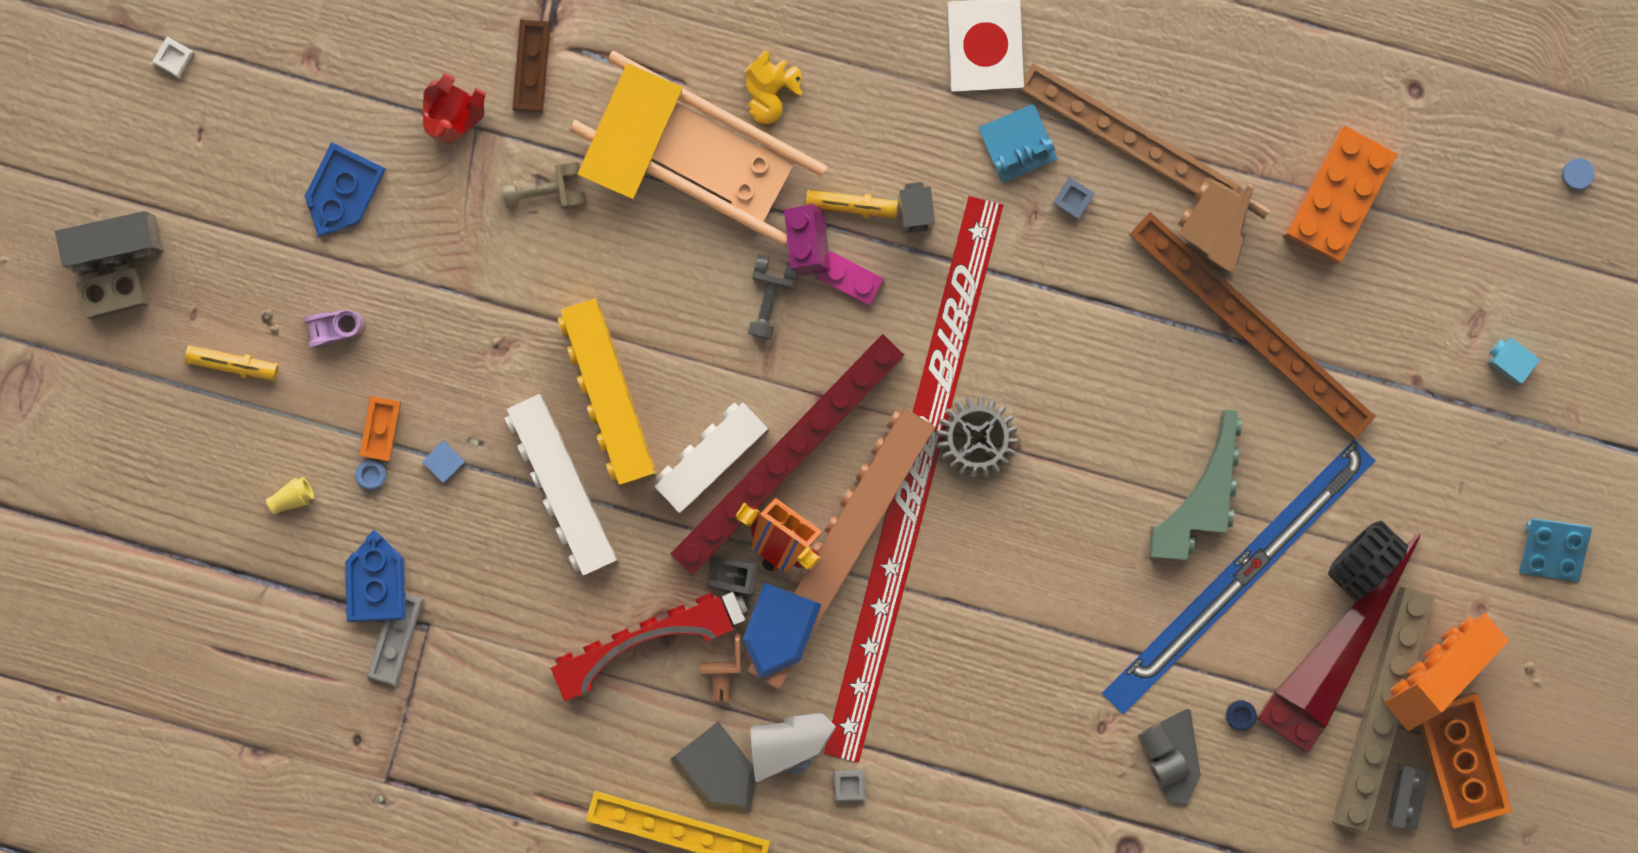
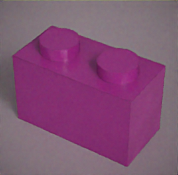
(807, 239)

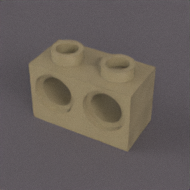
(113, 299)

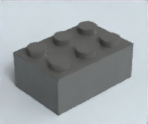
(109, 242)

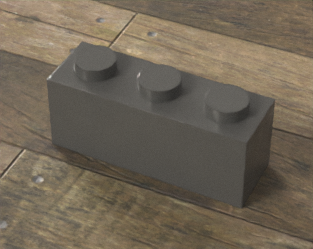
(916, 208)

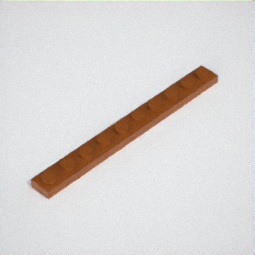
(1252, 325)

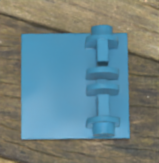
(1018, 143)
(1555, 549)

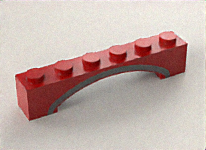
(705, 619)

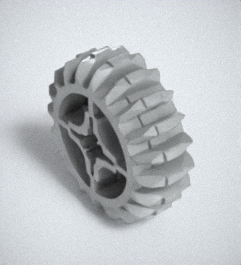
(995, 417)

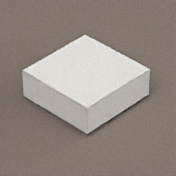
(173, 57)

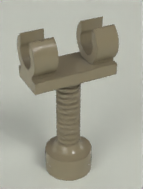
(514, 194)

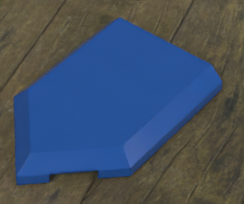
(341, 189)
(375, 582)
(779, 629)

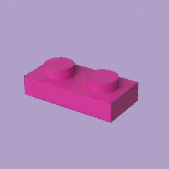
(851, 279)

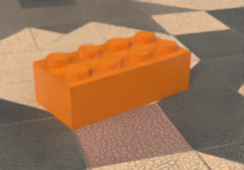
(1340, 194)
(1445, 671)
(1464, 763)

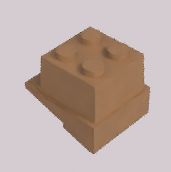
(1218, 221)

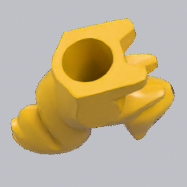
(763, 83)

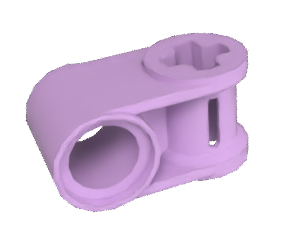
(328, 329)

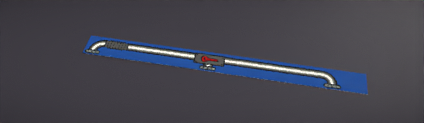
(1238, 576)

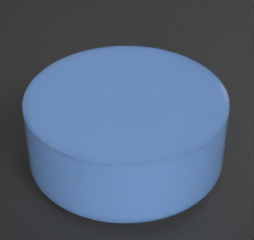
(1578, 173)
(371, 474)

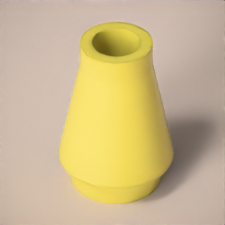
(291, 496)

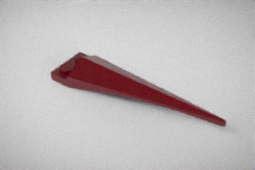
(1313, 690)

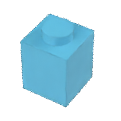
(1512, 360)

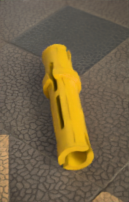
(887, 208)
(266, 370)

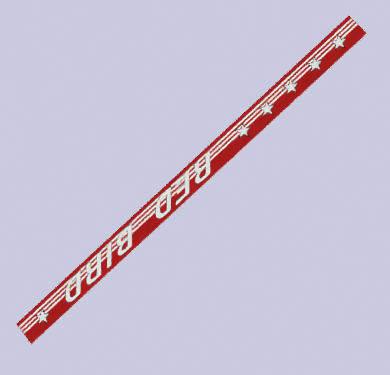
(908, 505)

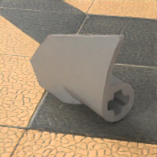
(788, 744)

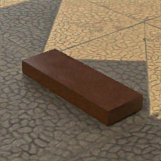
(531, 66)

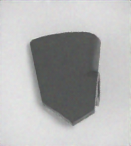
(1173, 756)

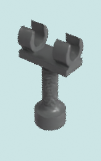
(761, 327)

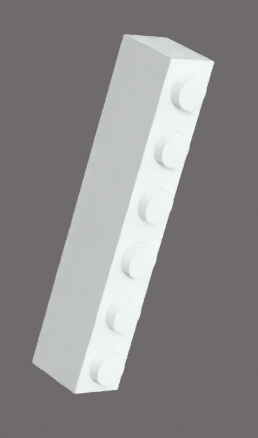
(561, 484)

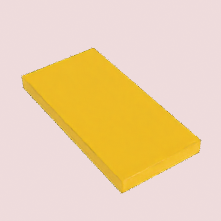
(630, 131)

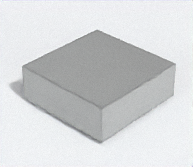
(849, 785)

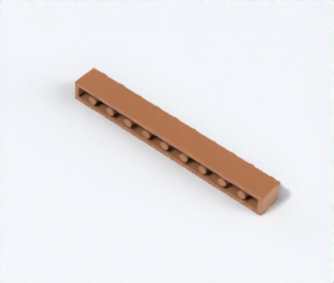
(860, 516)

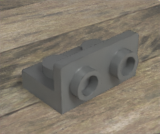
(1407, 797)

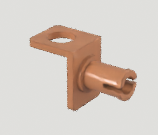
(721, 673)

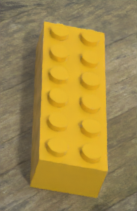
(608, 392)

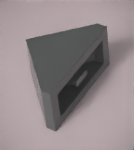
(732, 575)

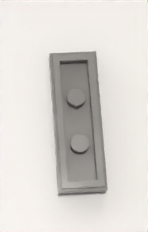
(394, 644)

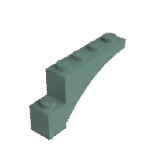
(1208, 502)

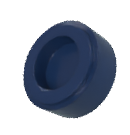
(1241, 715)

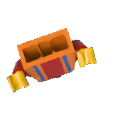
(781, 536)

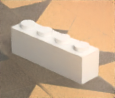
(711, 457)

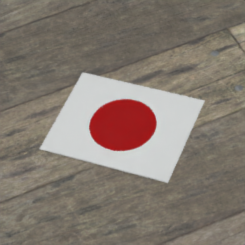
(985, 44)

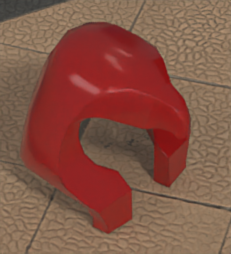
(450, 110)

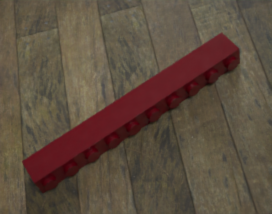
(788, 453)

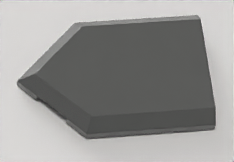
(717, 770)

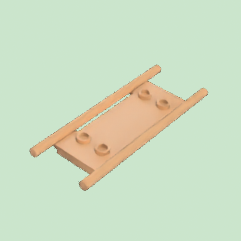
(721, 160)

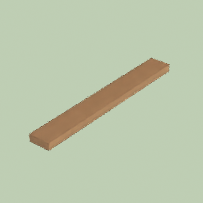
(1119, 131)

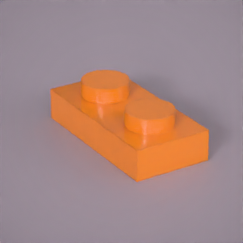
(380, 428)

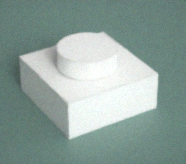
(736, 607)

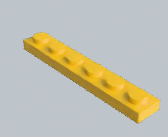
(670, 827)

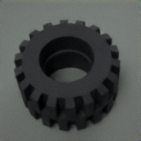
(1368, 560)

